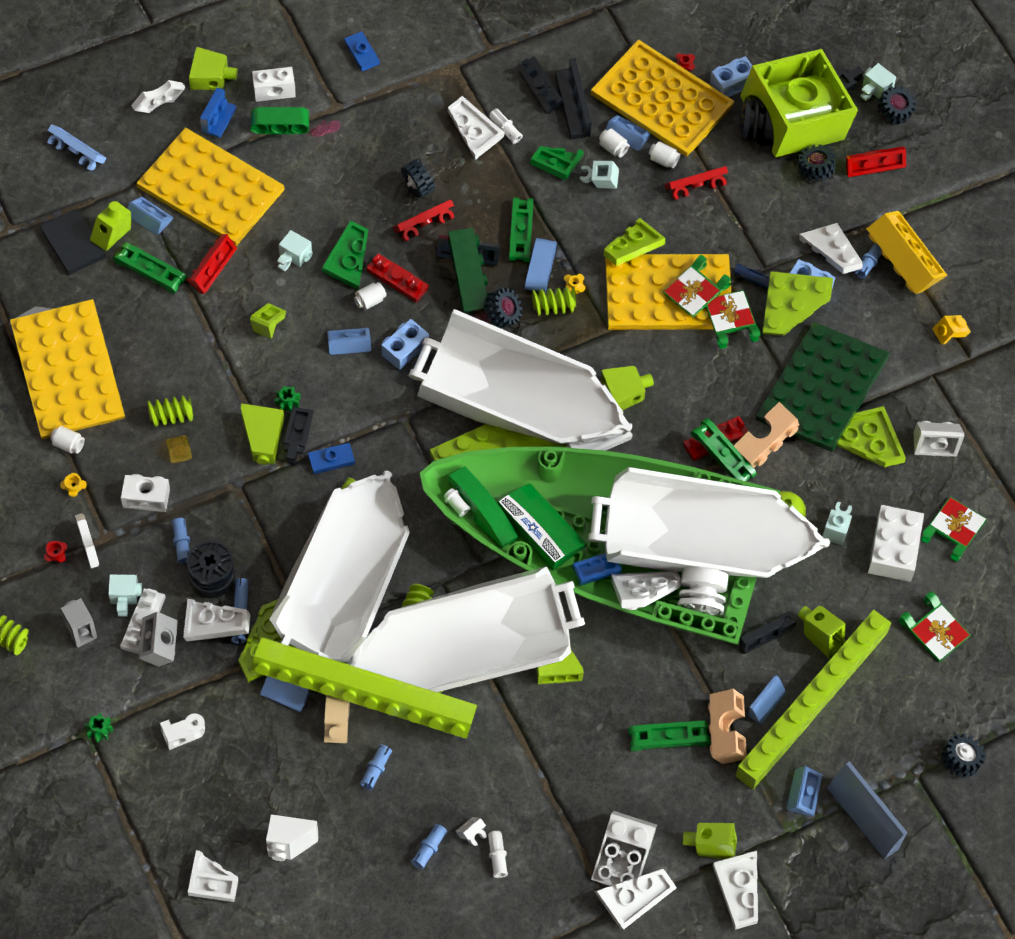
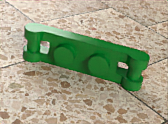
(521, 229)
(149, 267)
(723, 451)
(669, 735)

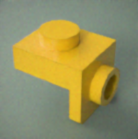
(950, 327)

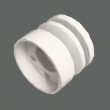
(702, 590)

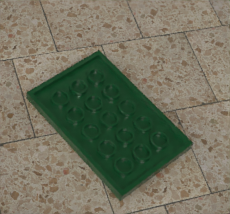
(825, 384)

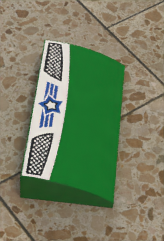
(541, 525)

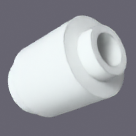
(613, 143)
(664, 155)
(369, 295)
(67, 440)

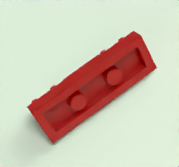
(876, 161)
(696, 181)
(424, 218)
(212, 264)
(397, 277)
(732, 429)

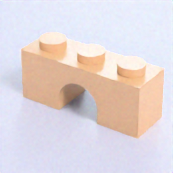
(782, 424)
(723, 710)

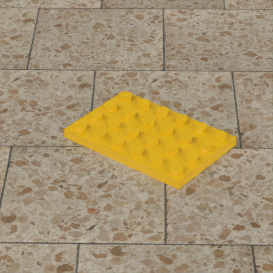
(662, 98)
(210, 186)
(637, 290)
(67, 368)

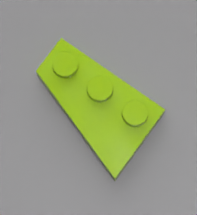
(635, 242)

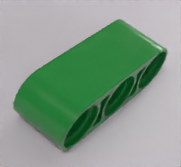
(279, 120)

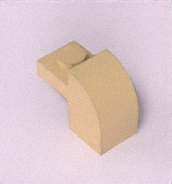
(336, 720)

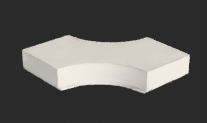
(165, 94)
(87, 540)

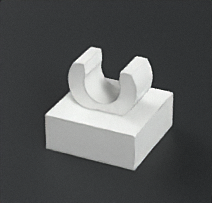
(470, 829)

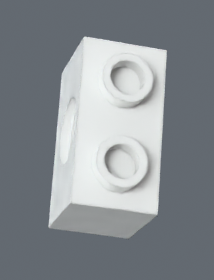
(273, 84)
(153, 501)

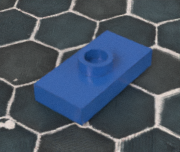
(361, 51)
(331, 458)
(595, 569)

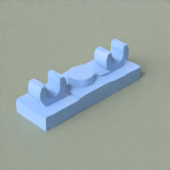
(75, 146)

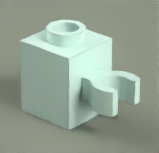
(876, 82)
(602, 175)
(294, 249)
(837, 524)
(124, 591)

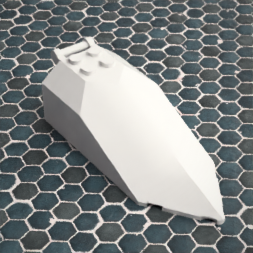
(515, 384)
(698, 522)
(343, 570)
(473, 633)

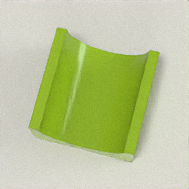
(803, 101)

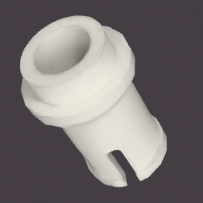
(457, 503)

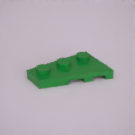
(348, 255)

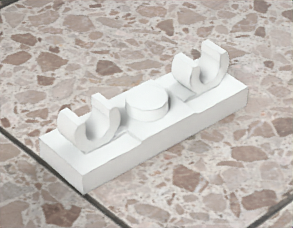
(149, 603)

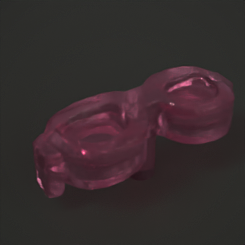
(324, 128)

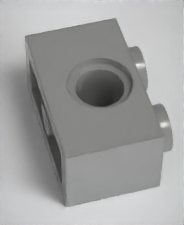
(78, 622)
(158, 639)

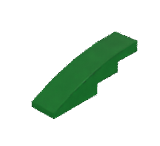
(485, 509)

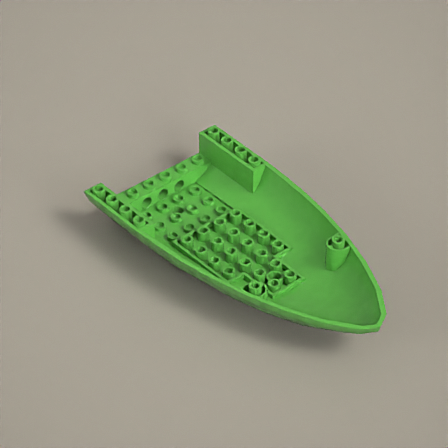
(568, 483)

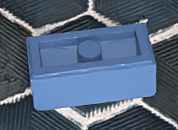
(631, 132)
(149, 215)
(349, 341)
(285, 693)
(767, 700)
(804, 791)

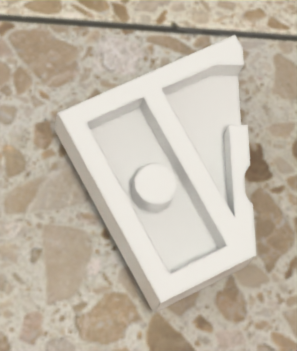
(211, 880)

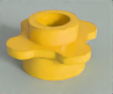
(579, 287)
(73, 478)

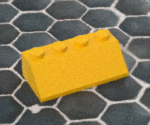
(906, 252)

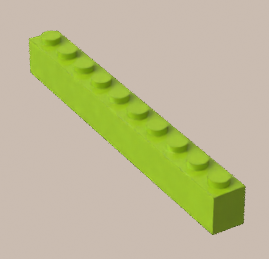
(363, 687)
(812, 699)

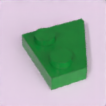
(556, 161)

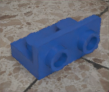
(217, 114)

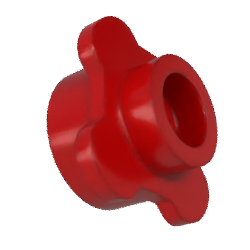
(688, 65)
(55, 546)

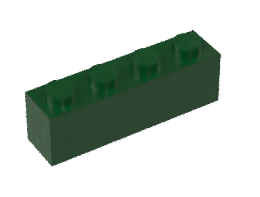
(468, 270)

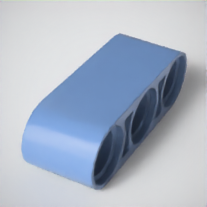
(540, 265)

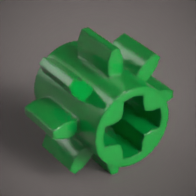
(287, 398)
(102, 723)

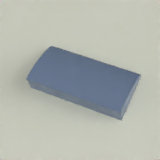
(867, 810)

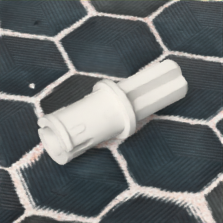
(506, 126)
(497, 854)

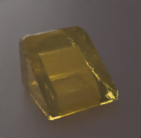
(179, 449)

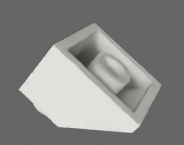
(937, 438)
(290, 837)

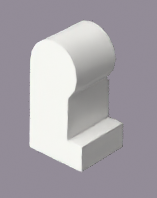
(183, 731)

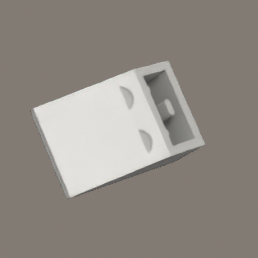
(623, 849)

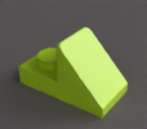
(265, 320)

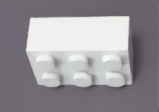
(896, 543)

